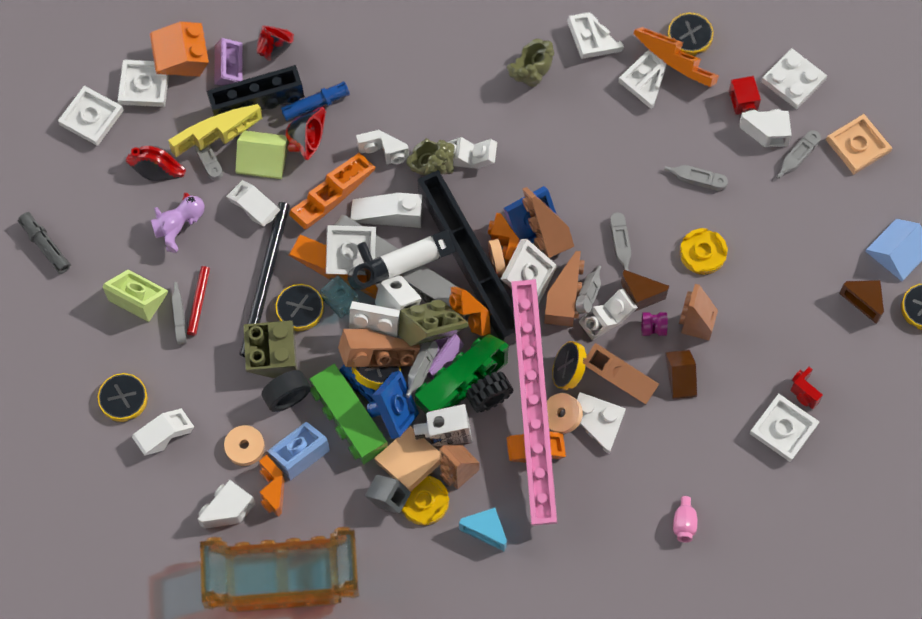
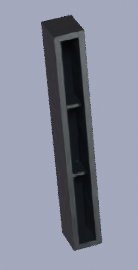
(469, 254)

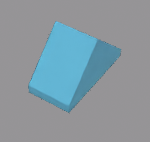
(485, 527)

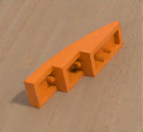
(670, 52)
(332, 191)
(313, 255)

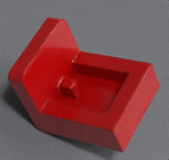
(804, 391)

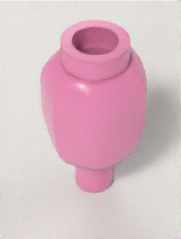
(685, 521)

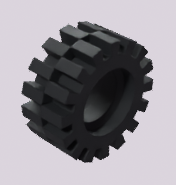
(489, 392)

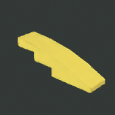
(222, 126)

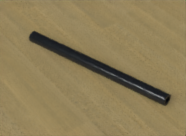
(267, 267)

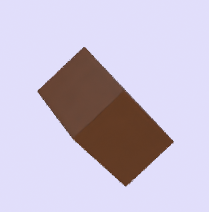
(643, 290)
(865, 297)
(682, 374)

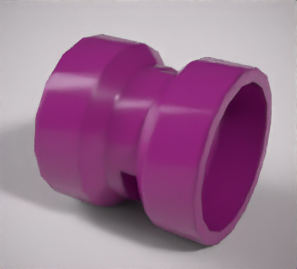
(660, 324)

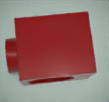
(744, 94)

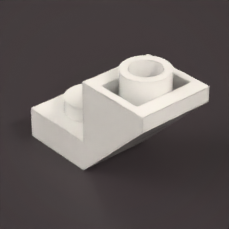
(393, 149)
(473, 155)
(253, 202)
(608, 316)
(158, 432)

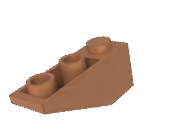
(551, 231)
(563, 293)
(698, 314)
(375, 349)
(620, 373)
(457, 465)

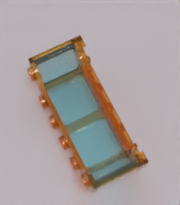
(279, 573)

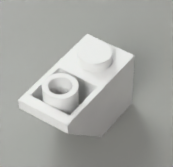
(767, 128)
(227, 508)

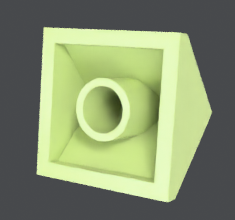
(261, 154)
(135, 294)

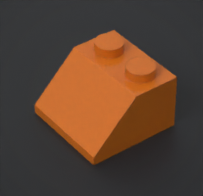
(179, 49)

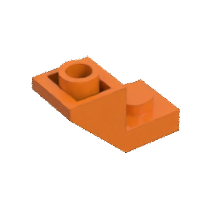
(501, 230)
(464, 303)
(517, 452)
(273, 493)

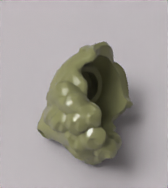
(533, 62)
(432, 156)

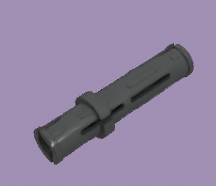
(38, 235)

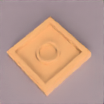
(858, 144)
(409, 459)

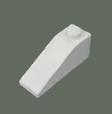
(389, 210)

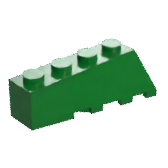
(451, 383)

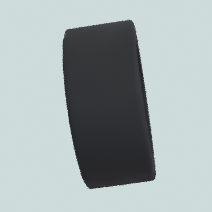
(286, 391)

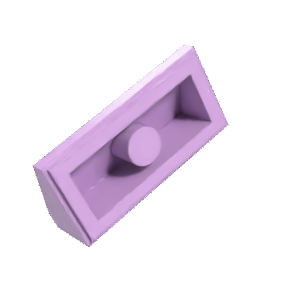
(228, 62)
(447, 350)

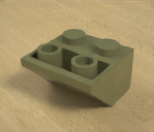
(429, 322)
(270, 348)

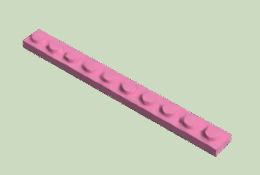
(534, 403)

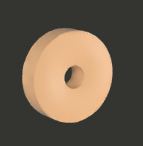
(496, 257)
(572, 416)
(241, 435)

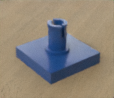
(518, 216)
(393, 405)

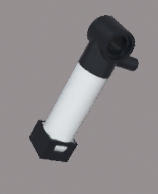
(400, 260)

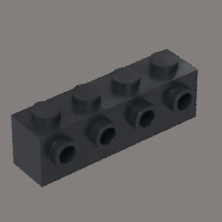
(265, 90)

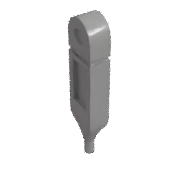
(800, 152)
(210, 162)
(699, 177)
(620, 239)
(588, 292)
(179, 317)
(421, 366)

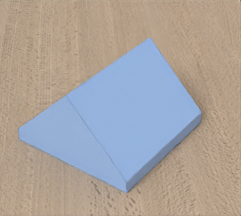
(898, 248)
(299, 450)

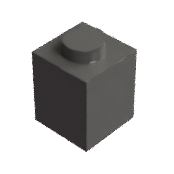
(388, 494)

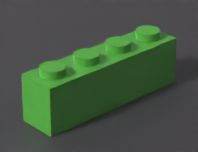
(348, 414)

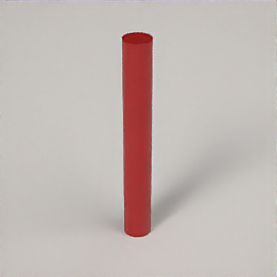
(198, 301)

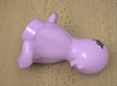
(171, 222)

